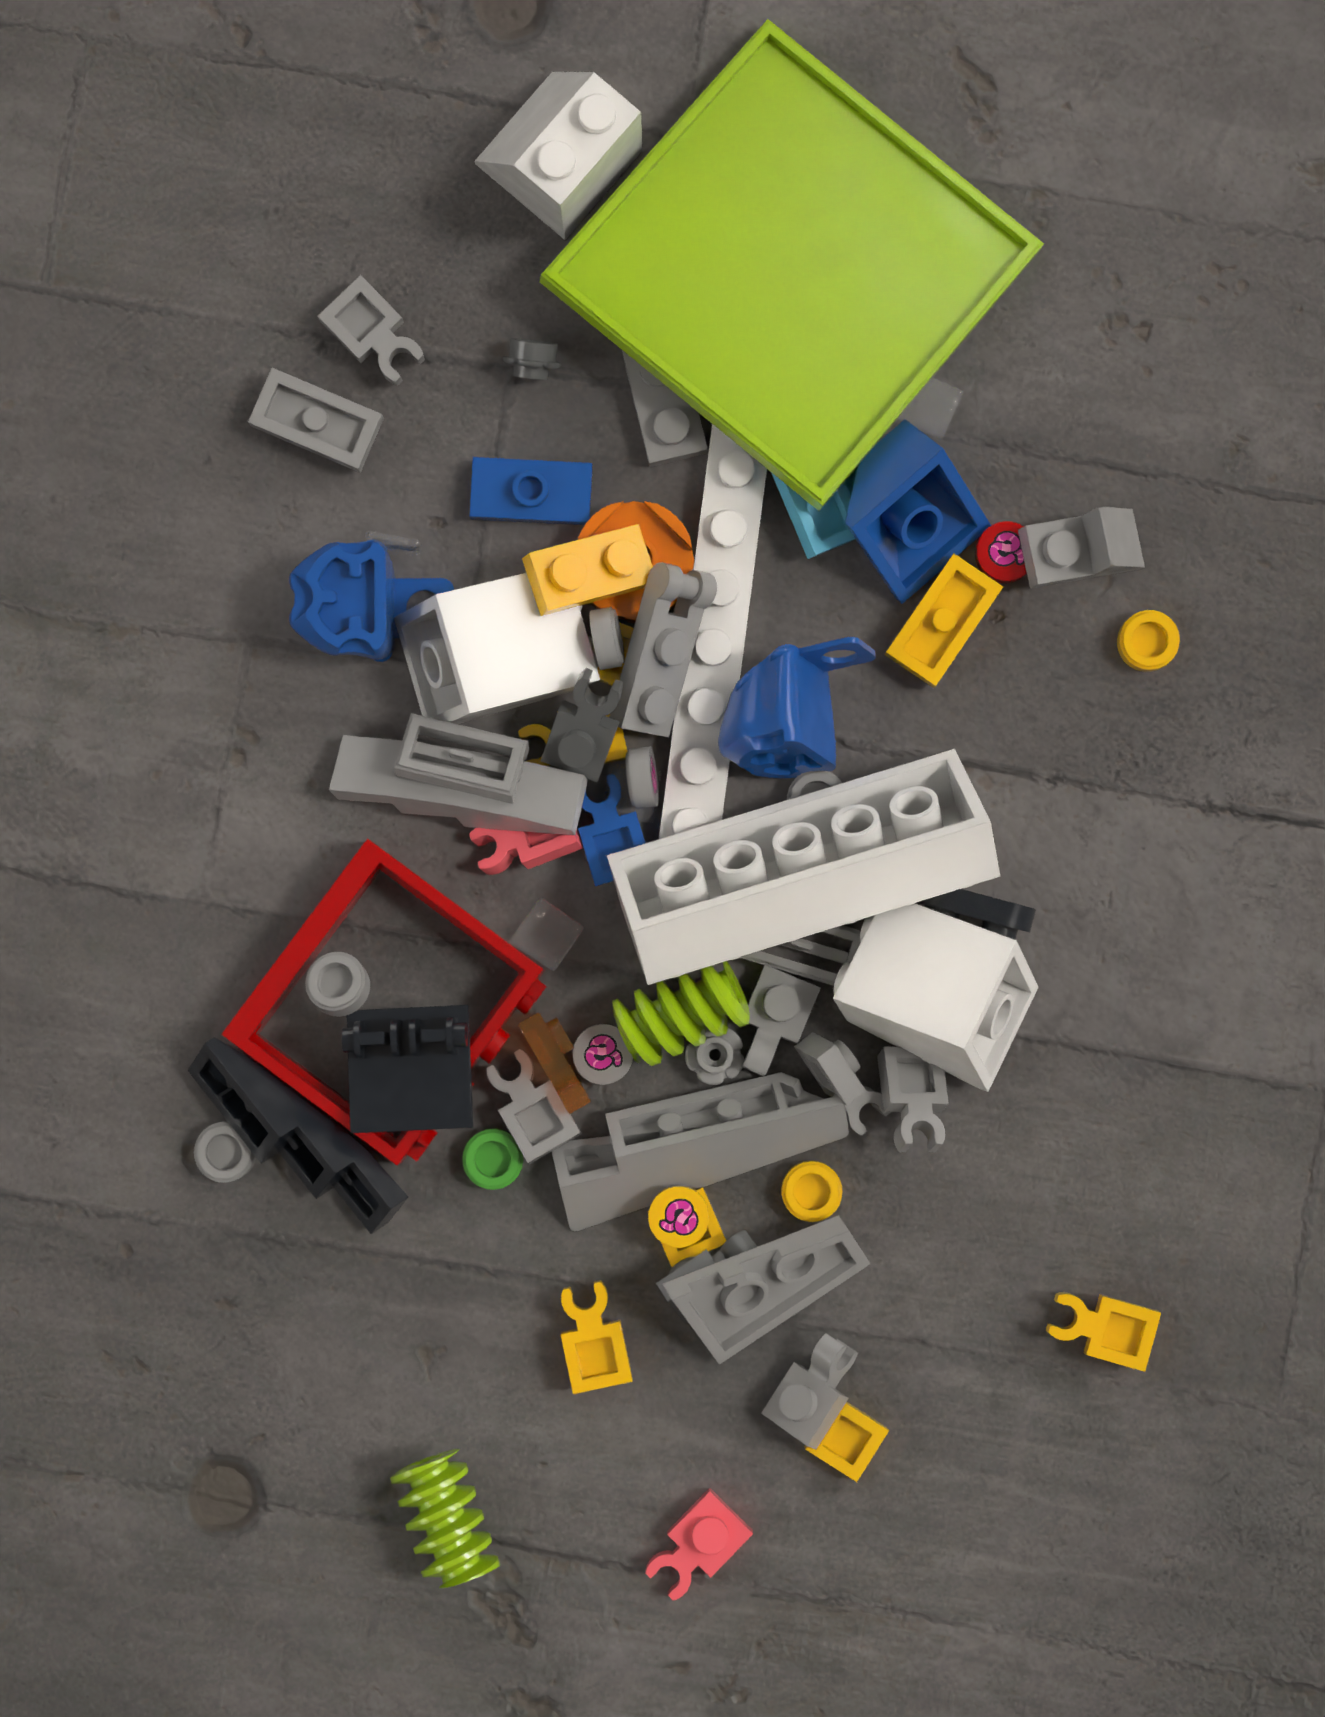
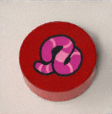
(1000, 553)

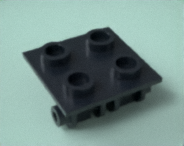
(409, 1068)

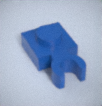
(608, 833)

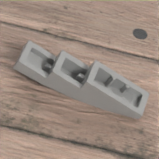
(543, 803)

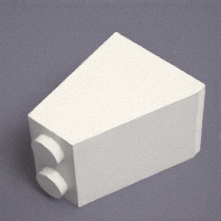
(565, 148)
(491, 650)
(938, 990)

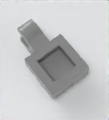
(778, 1011)
(835, 1071)
(807, 1399)

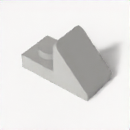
(1081, 547)

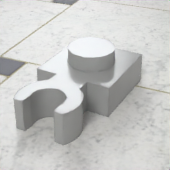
(366, 325)
(915, 1091)
(536, 1114)

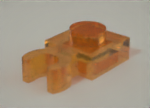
(549, 1045)

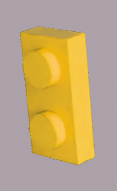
(588, 569)
(943, 620)

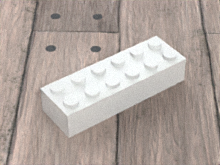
(804, 866)

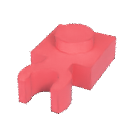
(531, 847)
(705, 1538)

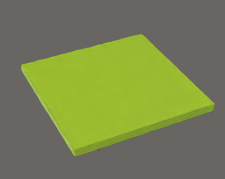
(791, 264)

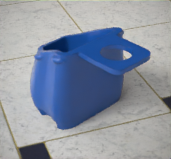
(351, 597)
(783, 711)

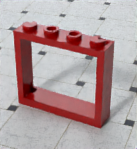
(310, 940)

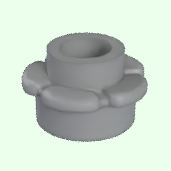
(712, 1071)

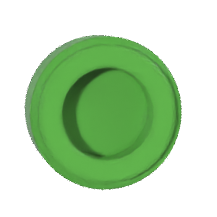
(492, 1159)

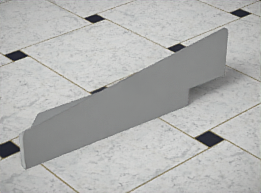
(691, 1144)

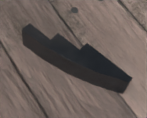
(281, 1120)

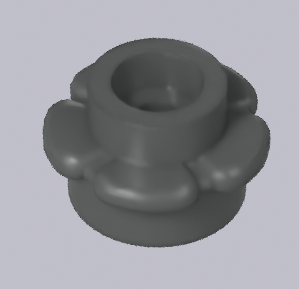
(532, 358)

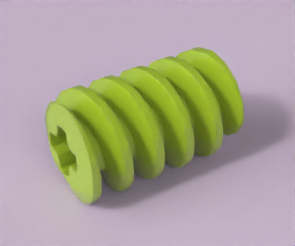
(681, 1014)
(445, 1519)

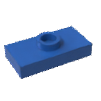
(531, 491)

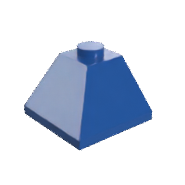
(911, 510)

